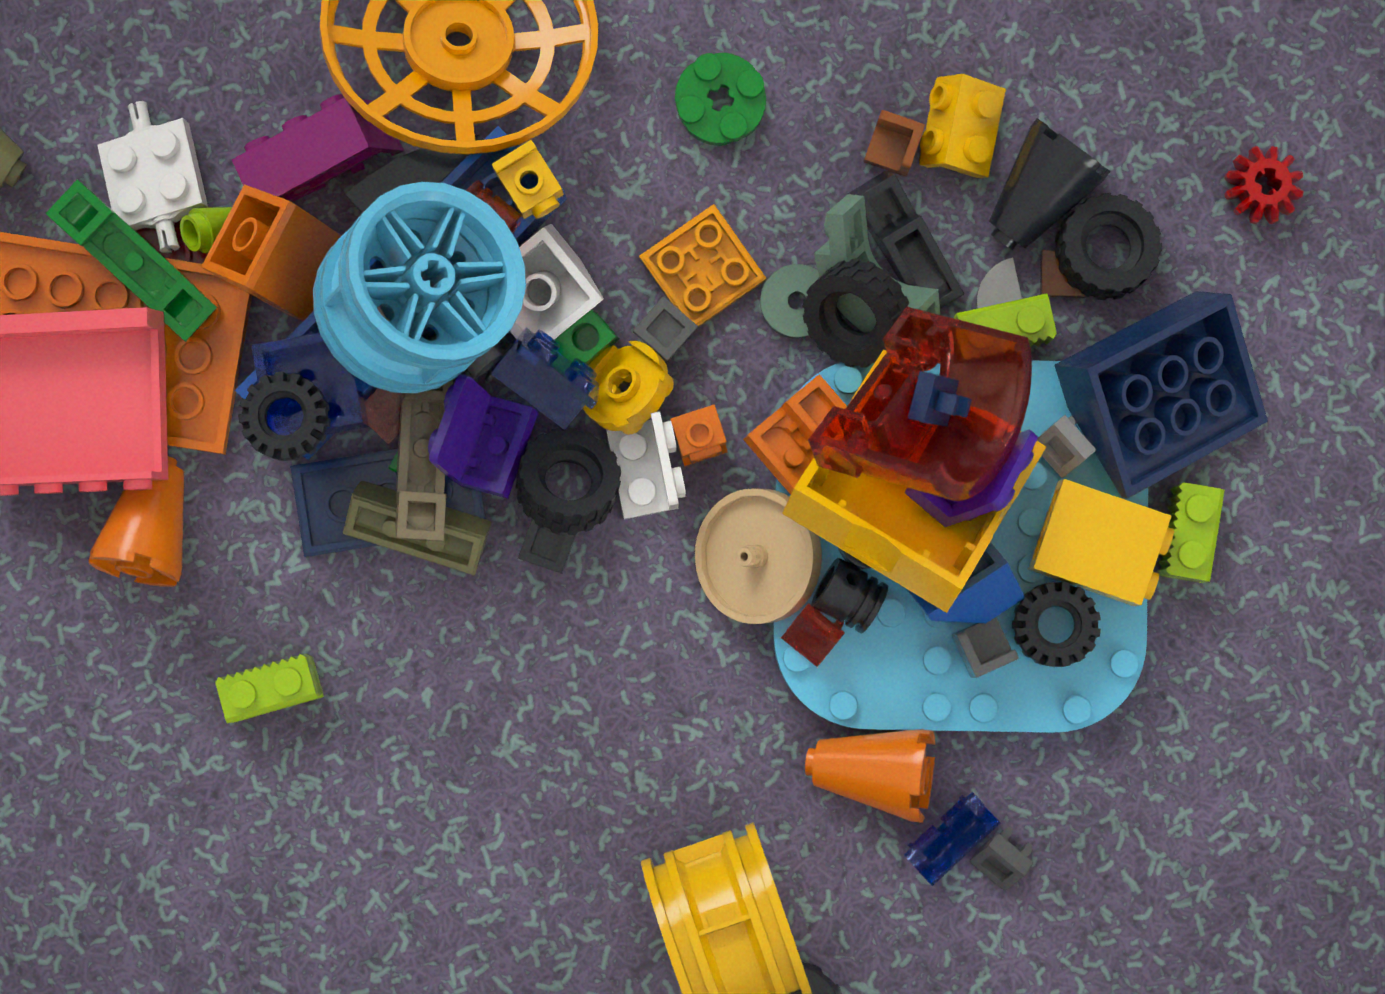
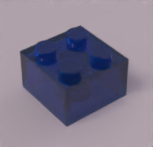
(313, 361)

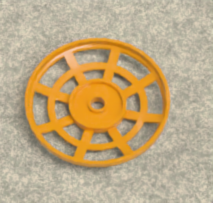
(460, 67)

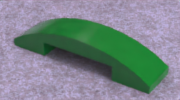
(131, 259)

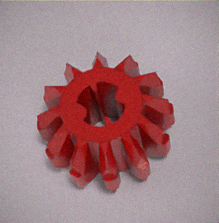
(1249, 191)

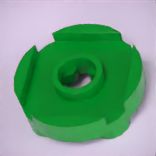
(732, 121)

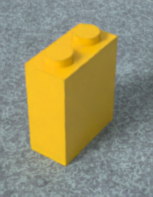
(1101, 543)

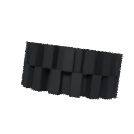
(255, 411)
(1083, 614)

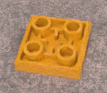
(703, 266)

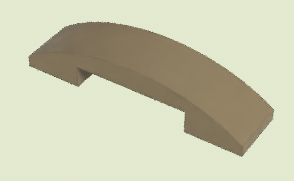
(418, 482)

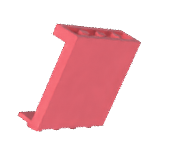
(82, 400)

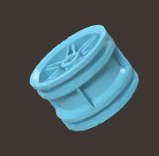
(414, 237)

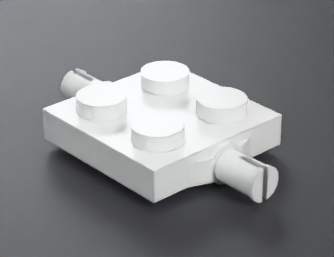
(153, 175)

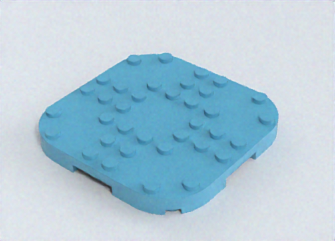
(909, 668)

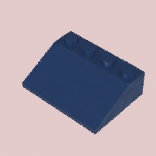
(1164, 390)

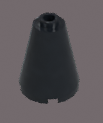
(1043, 186)

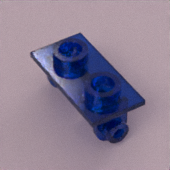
(949, 843)

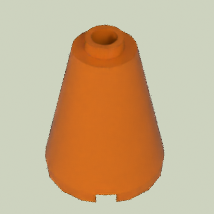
(145, 533)
(877, 770)

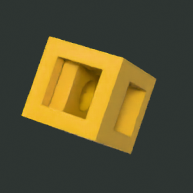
(524, 161)

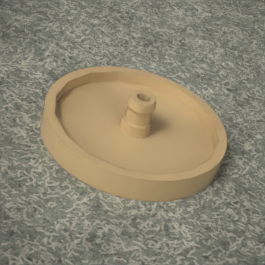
(755, 558)

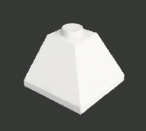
(556, 285)

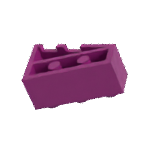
(313, 150)

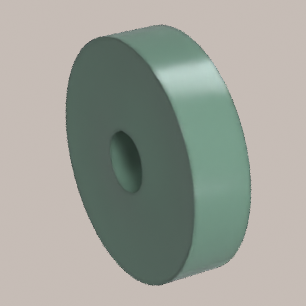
(775, 295)

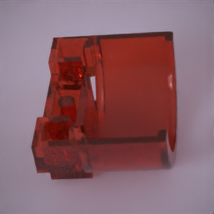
(939, 460)

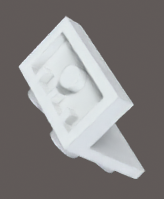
(646, 471)

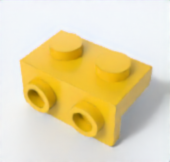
(962, 125)

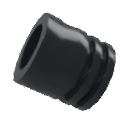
(849, 595)

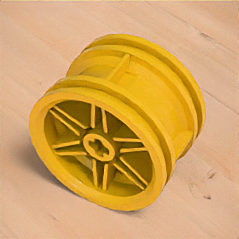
(724, 918)

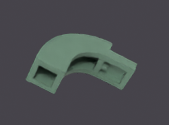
(848, 240)

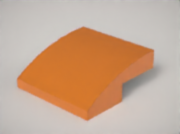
(783, 437)

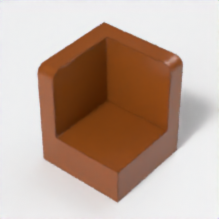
(894, 143)

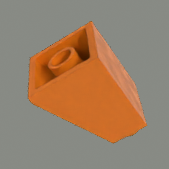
(271, 251)

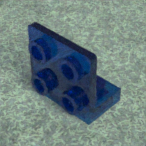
(547, 378)

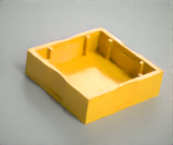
(892, 531)

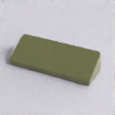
(373, 518)

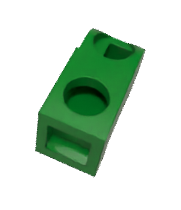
(586, 338)

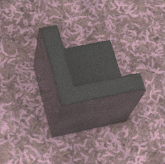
(984, 648)

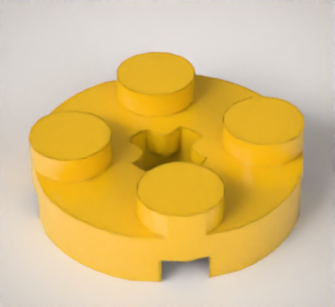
(645, 394)

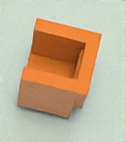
(699, 435)

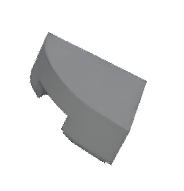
(999, 285)

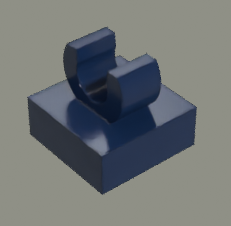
(937, 400)

